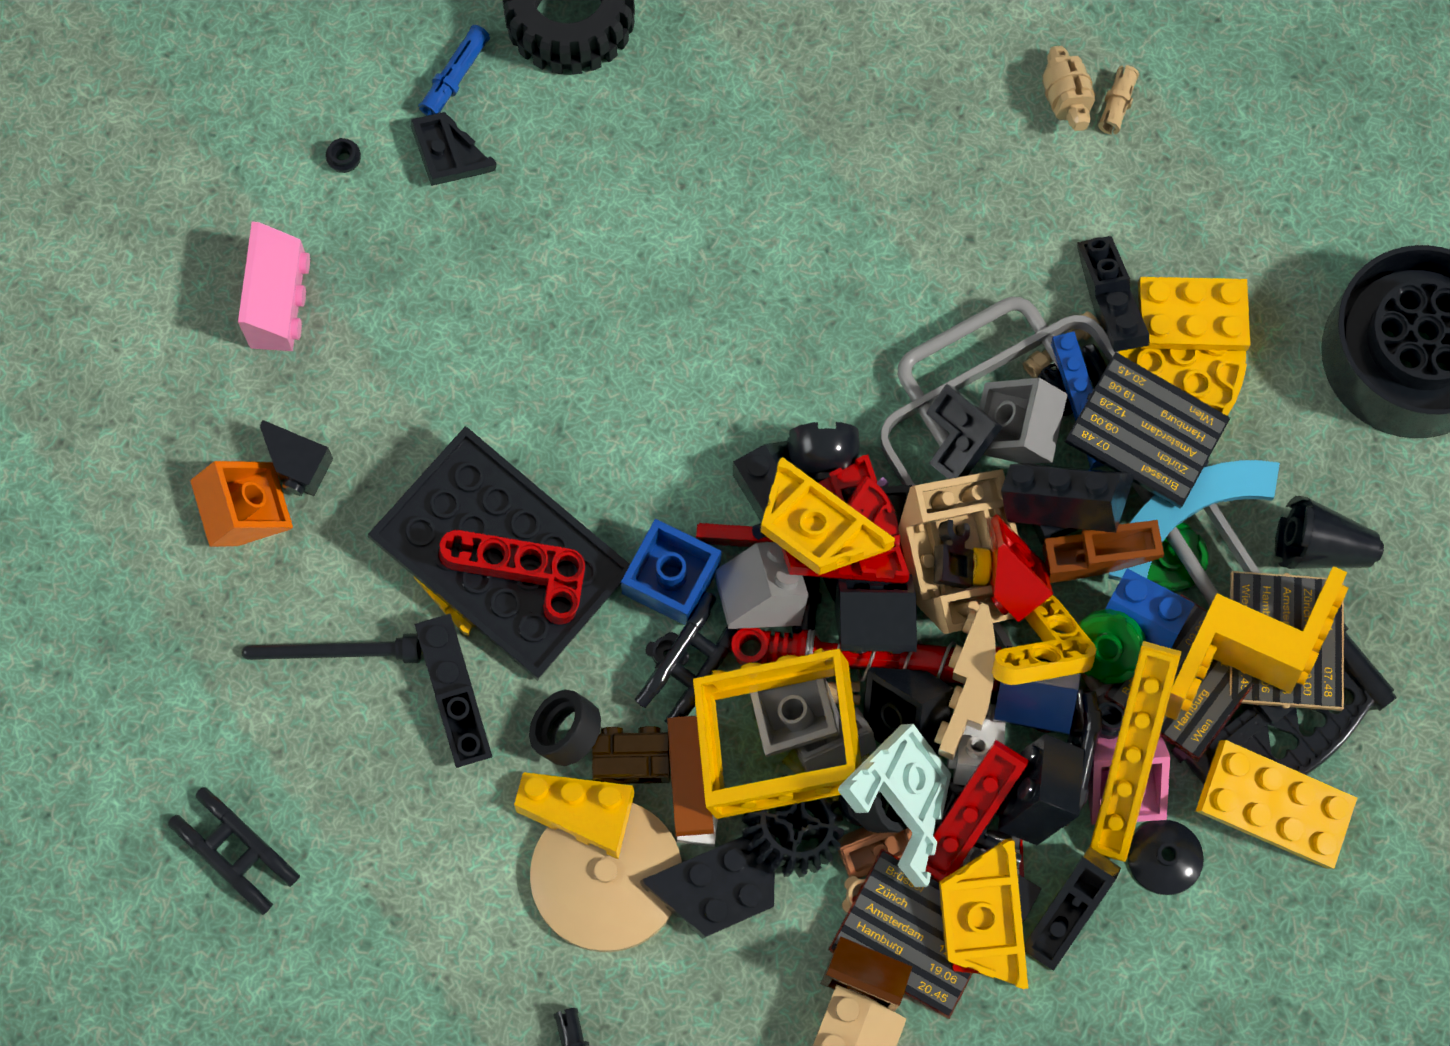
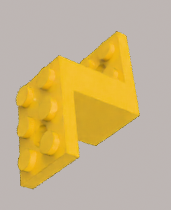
(1257, 644)

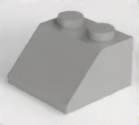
(1029, 416)
(760, 590)

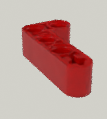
(511, 568)

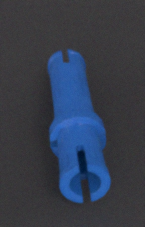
(446, 83)

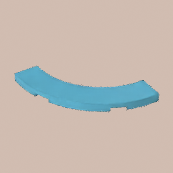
(1215, 484)

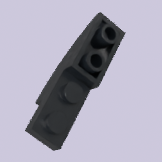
(1111, 294)
(453, 690)

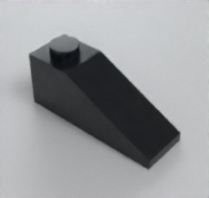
(1071, 908)

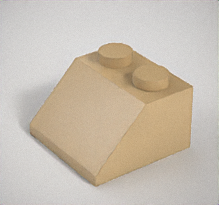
(858, 1022)

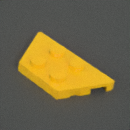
(818, 524)
(985, 916)

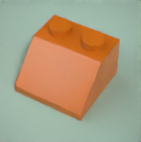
(240, 502)

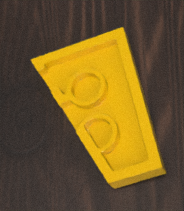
(584, 808)

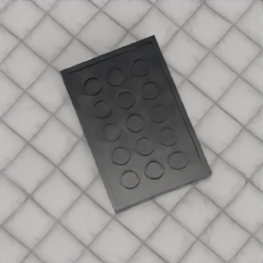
(485, 494)

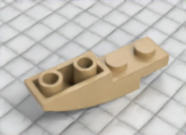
(973, 668)

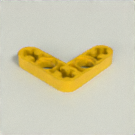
(1068, 652)

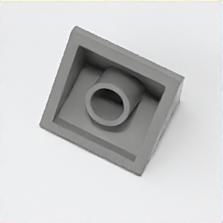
(795, 715)

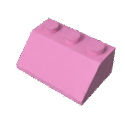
(273, 289)

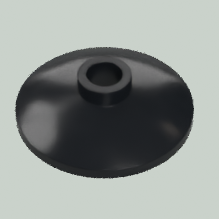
(1158, 874)

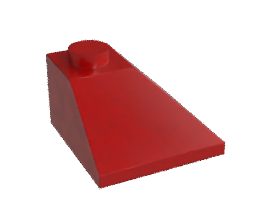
(1017, 573)

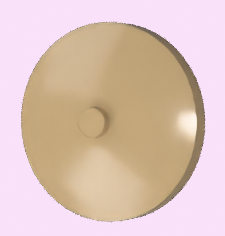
(600, 898)

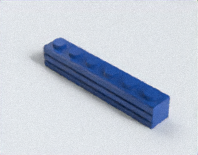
(1073, 375)

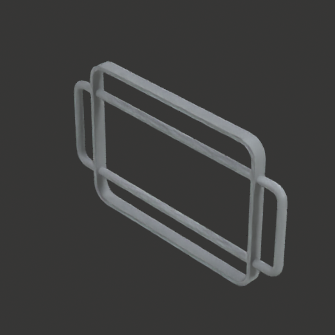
(1043, 335)

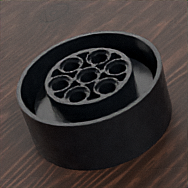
(1366, 363)

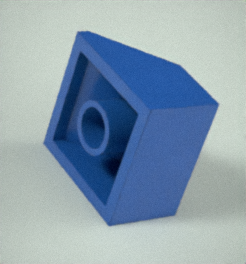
(1153, 607)

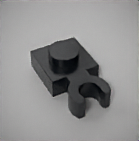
(951, 559)

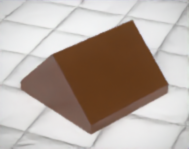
(867, 973)

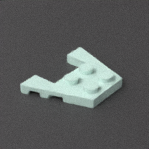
(915, 787)

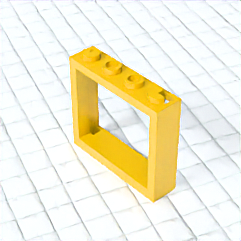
(758, 677)

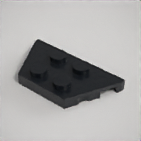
(716, 887)

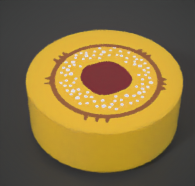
(981, 566)

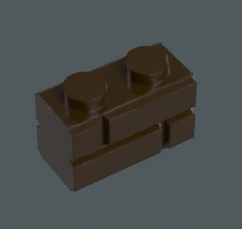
(631, 756)

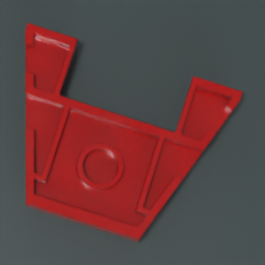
(882, 567)

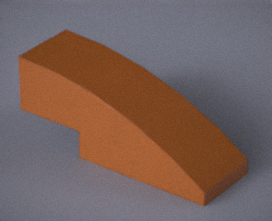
(1102, 551)
(689, 804)

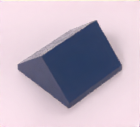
(1039, 704)

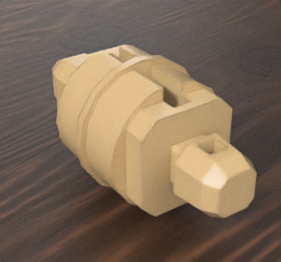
(1068, 88)

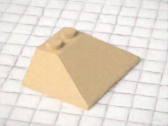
(964, 500)

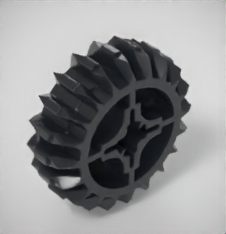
(821, 826)

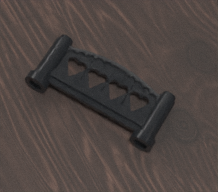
(1251, 727)

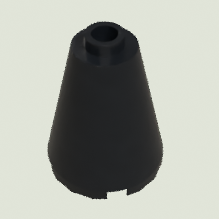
(1324, 538)

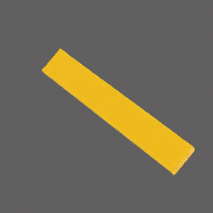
(1135, 750)

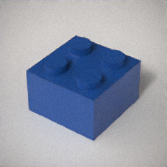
(670, 571)

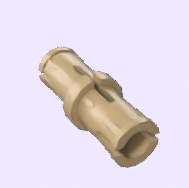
(1118, 99)

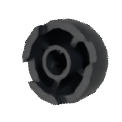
(823, 450)

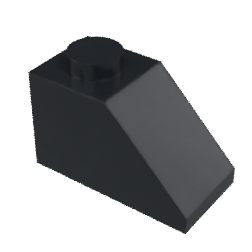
(296, 459)

